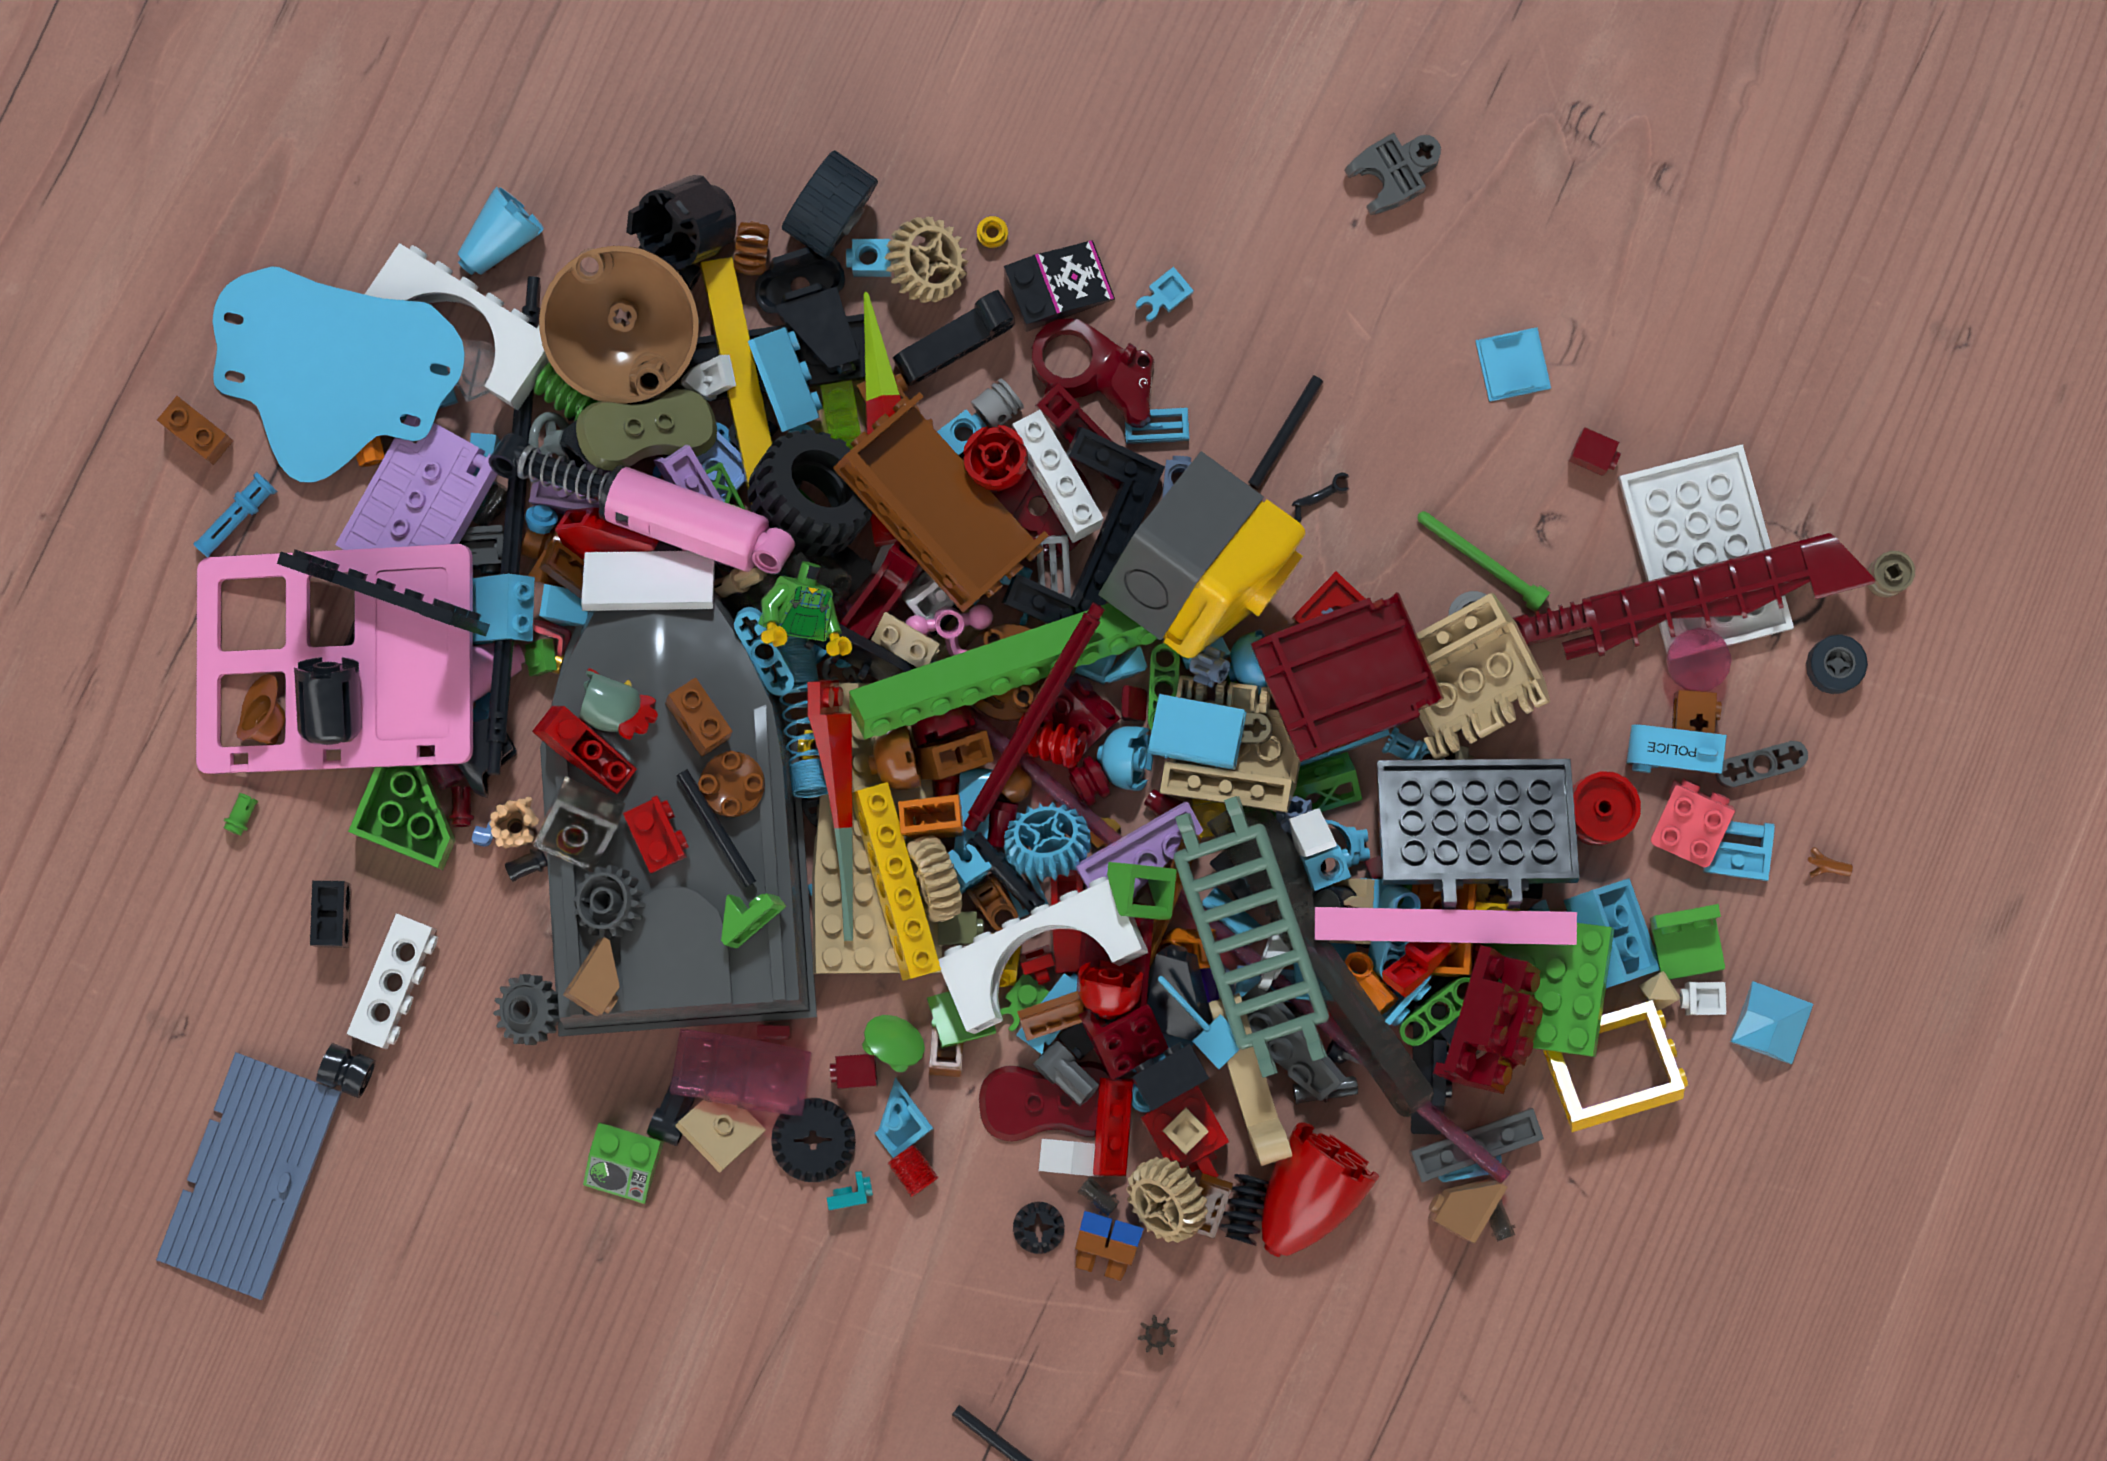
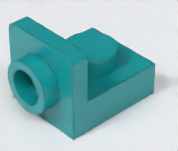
(846, 1197)

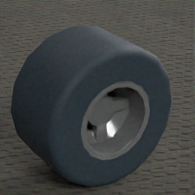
(1846, 659)

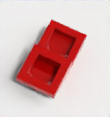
(1415, 965)

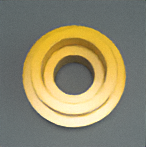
(992, 222)

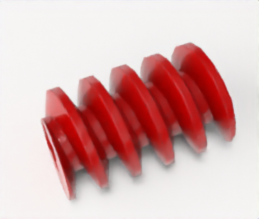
(1057, 745)

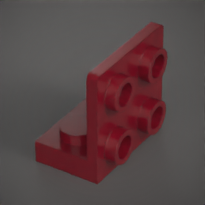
(1125, 1041)

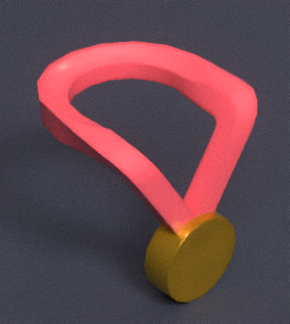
(542, 626)

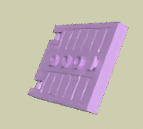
(420, 493)

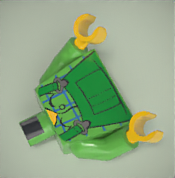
(802, 610)

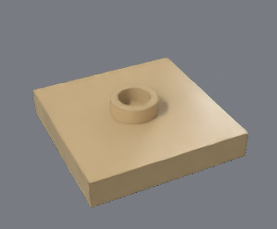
(720, 1131)

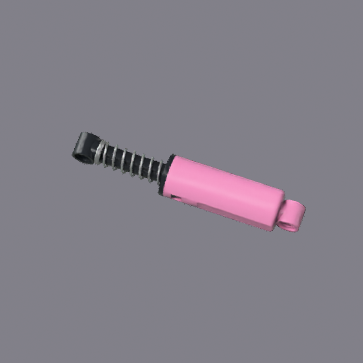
(655, 508)

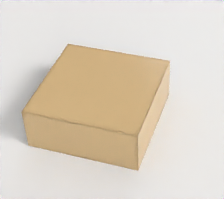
(1185, 1131)

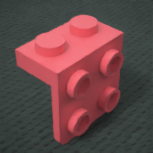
(1693, 823)

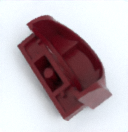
(1494, 1020)

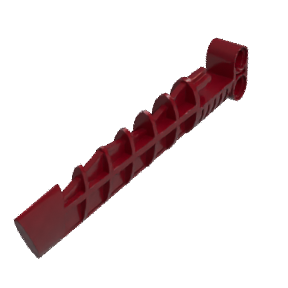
(1709, 591)

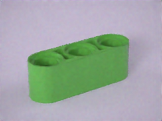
(1159, 675)
(1423, 1015)

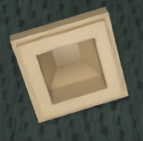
(1660, 991)

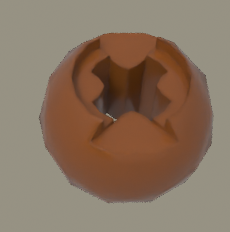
(1017, 786)

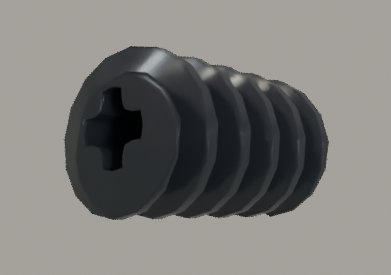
(1245, 1209)

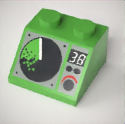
(622, 1162)

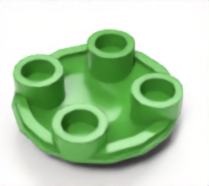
(893, 1042)

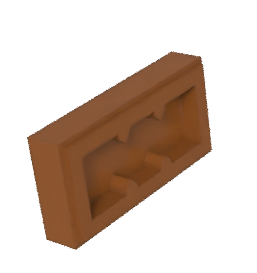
(1051, 1015)

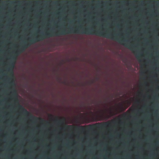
(1698, 660)

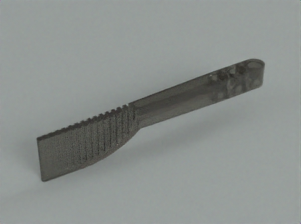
(1342, 993)

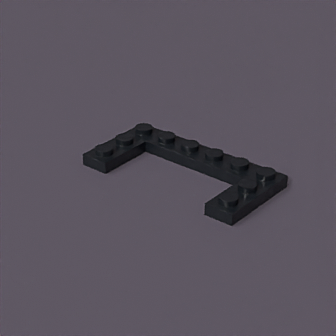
(1138, 483)
(384, 590)

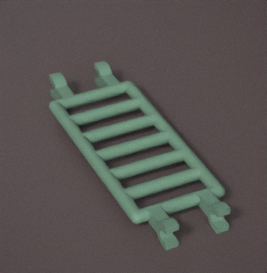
(1289, 923)

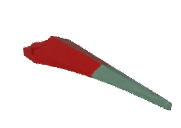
(834, 744)

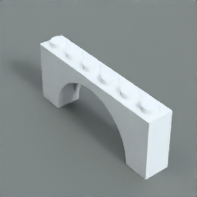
(517, 343)
(976, 970)

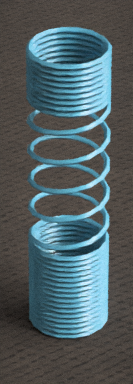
(806, 775)

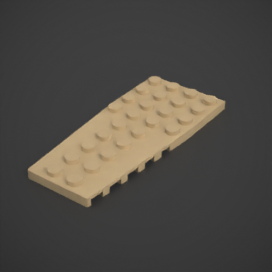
(871, 944)

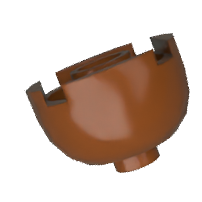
(895, 760)

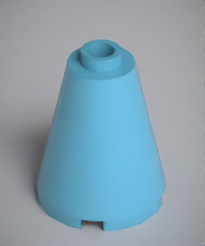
(497, 232)

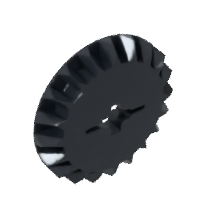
(829, 1156)

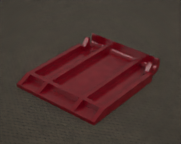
(1347, 675)

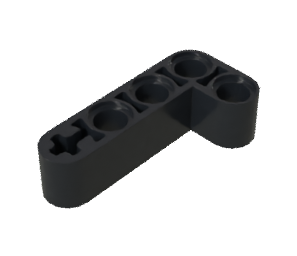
(956, 339)

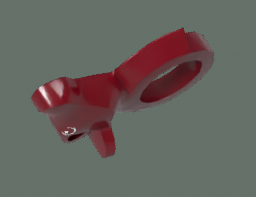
(1116, 372)

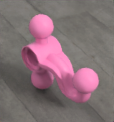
(978, 617)

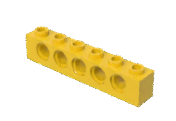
(895, 881)

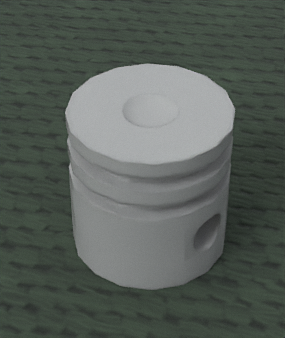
(997, 404)

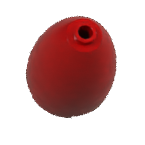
(1312, 1191)

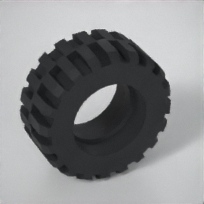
(776, 497)

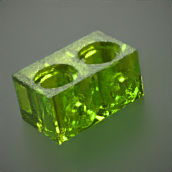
(841, 411)

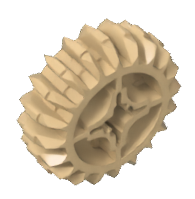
(916, 264)
(935, 878)
(1167, 1199)

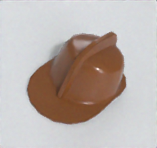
(261, 712)

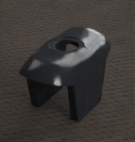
(775, 284)
(476, 768)

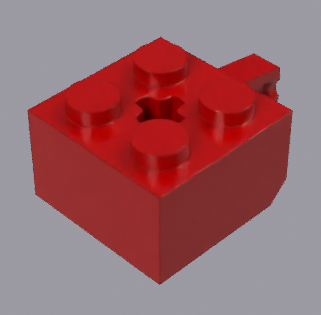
(1203, 1152)

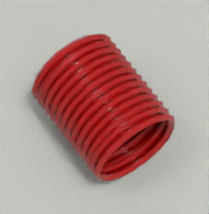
(913, 1170)

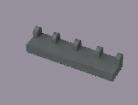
(1495, 1137)

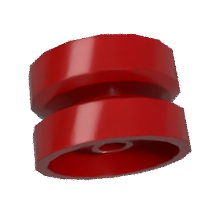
(1620, 805)

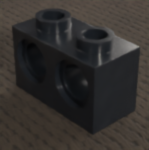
(330, 914)

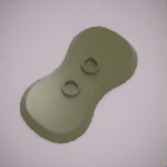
(627, 433)

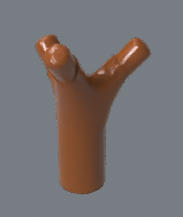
(1828, 865)

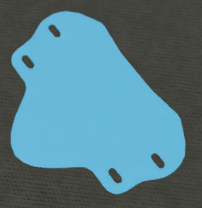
(331, 366)

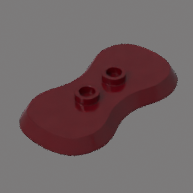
(1024, 1103)

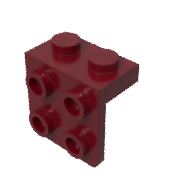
(1083, 709)

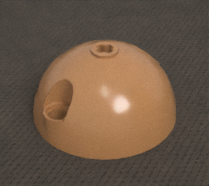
(604, 353)

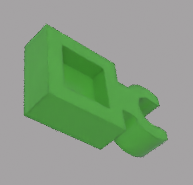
(1023, 995)

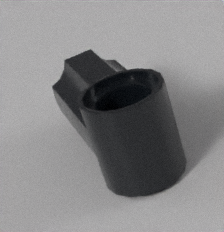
(668, 1115)

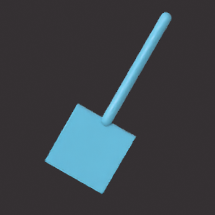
(1216, 1039)

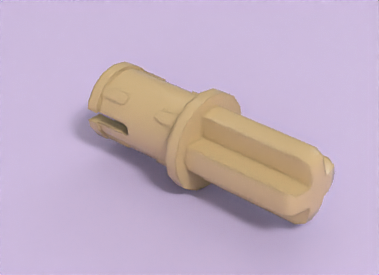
(738, 581)

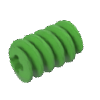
(559, 391)

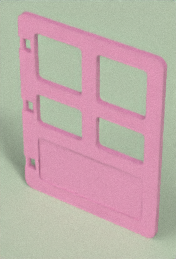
(410, 666)

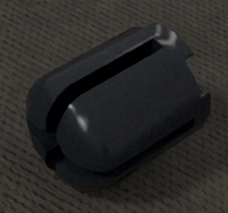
(328, 700)

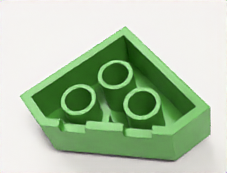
(404, 815)

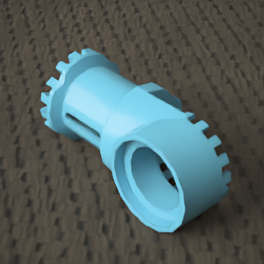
(1415, 751)

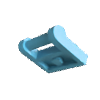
(1742, 859)

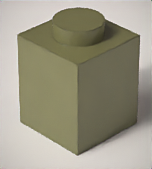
(960, 929)

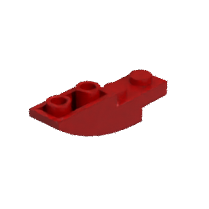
(1066, 941)

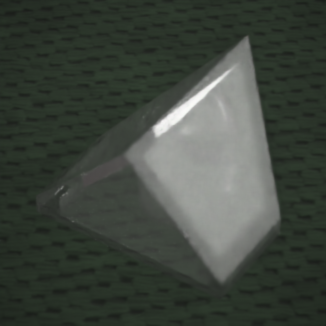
(477, 368)

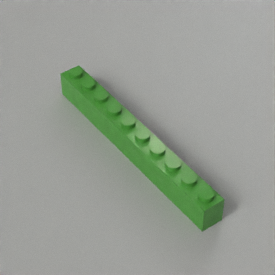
(985, 672)

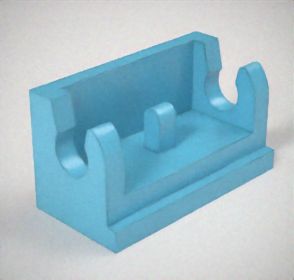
(969, 872)

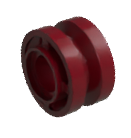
(1089, 781)

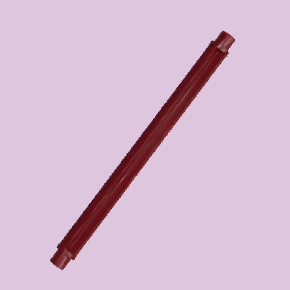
(1034, 717)

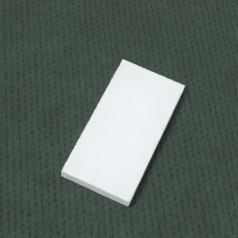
(647, 581)

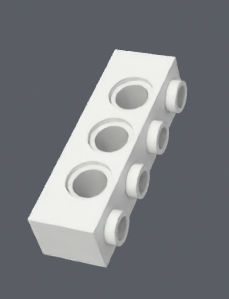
(1058, 477)
(364, 1023)

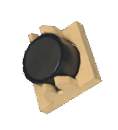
(1346, 894)

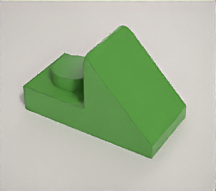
(742, 922)

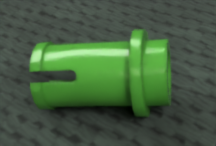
(240, 814)

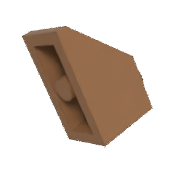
(595, 980)

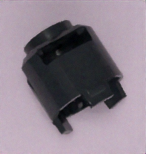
(684, 219)

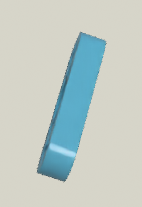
(783, 668)

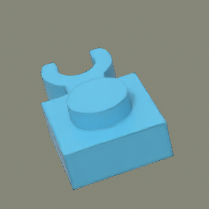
(1167, 292)

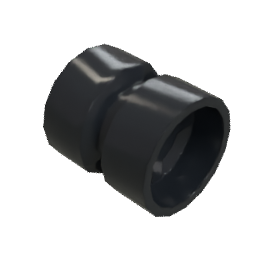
(345, 1070)

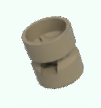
(1892, 573)

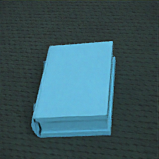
(1197, 731)

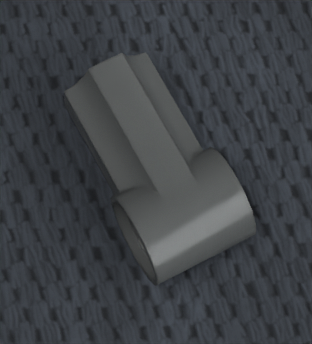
(1061, 1068)

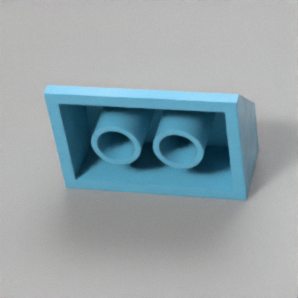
(785, 378)
(1618, 908)

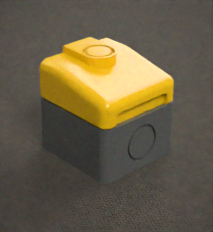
(1204, 559)

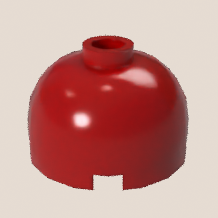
(995, 457)
(1109, 988)

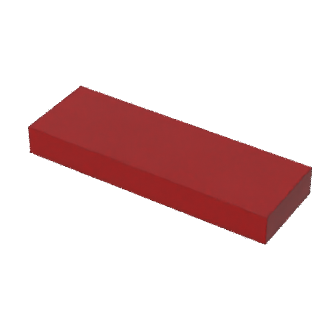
(1113, 1126)

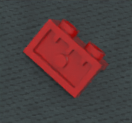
(655, 834)

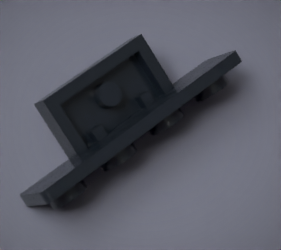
(1425, 1058)

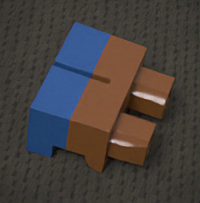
(1092, 1242)

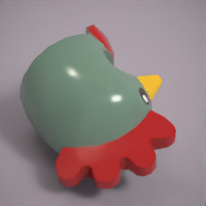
(616, 706)

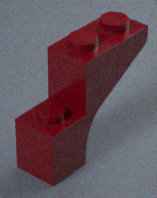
(883, 591)

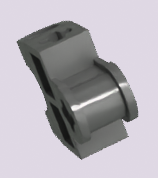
(1397, 169)

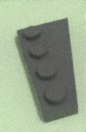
(1292, 1052)

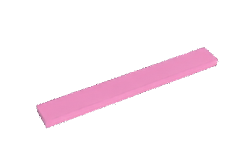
(1445, 926)

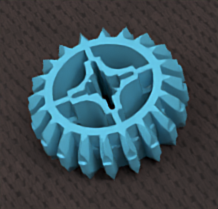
(1044, 833)

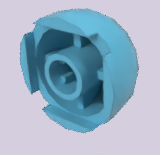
(1126, 757)

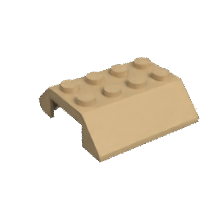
(1481, 672)
(1263, 773)

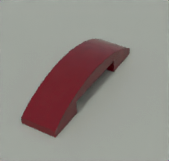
(1066, 416)

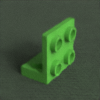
(1688, 942)

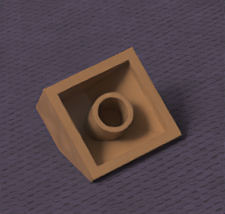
(1467, 1207)

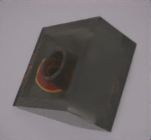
(579, 824)

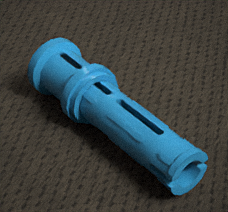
(206, 543)

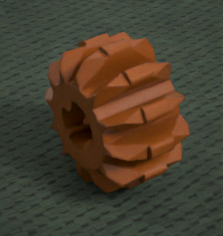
(751, 248)

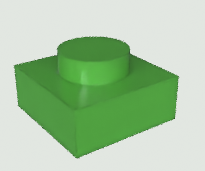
(540, 657)

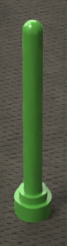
(1532, 595)

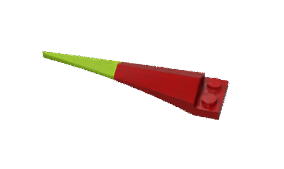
(881, 394)

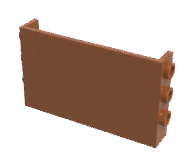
(935, 506)

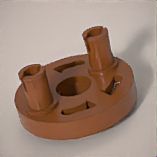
(1017, 699)

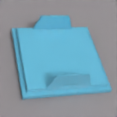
(1513, 364)

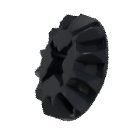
(1048, 1215)

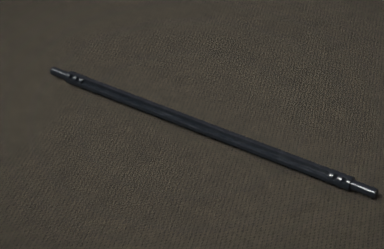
(510, 563)

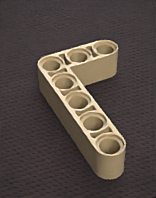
(1254, 1098)

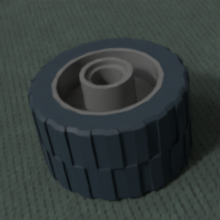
(829, 204)

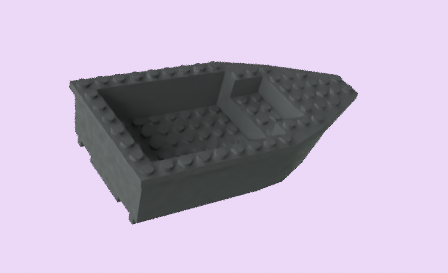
(674, 961)

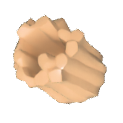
(506, 815)

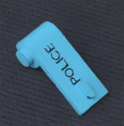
(1675, 749)

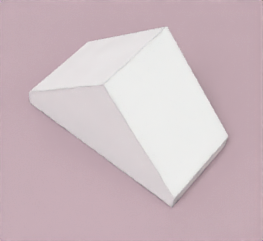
(1311, 833)
(1067, 1157)

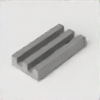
(1052, 540)

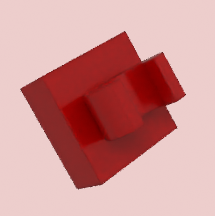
(1037, 962)

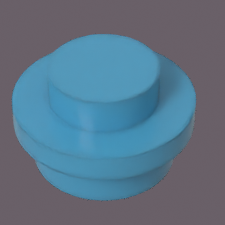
(541, 519)

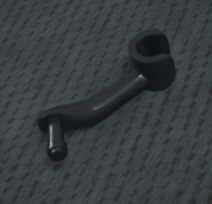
(1319, 495)

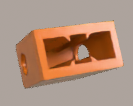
(933, 816)

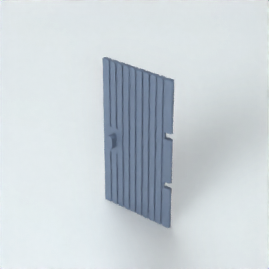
(249, 1176)

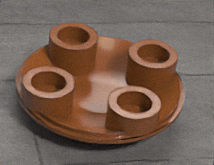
(732, 783)

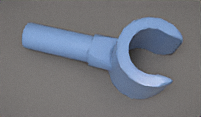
(482, 836)

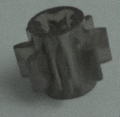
(1158, 1344)

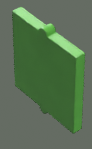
(949, 1023)

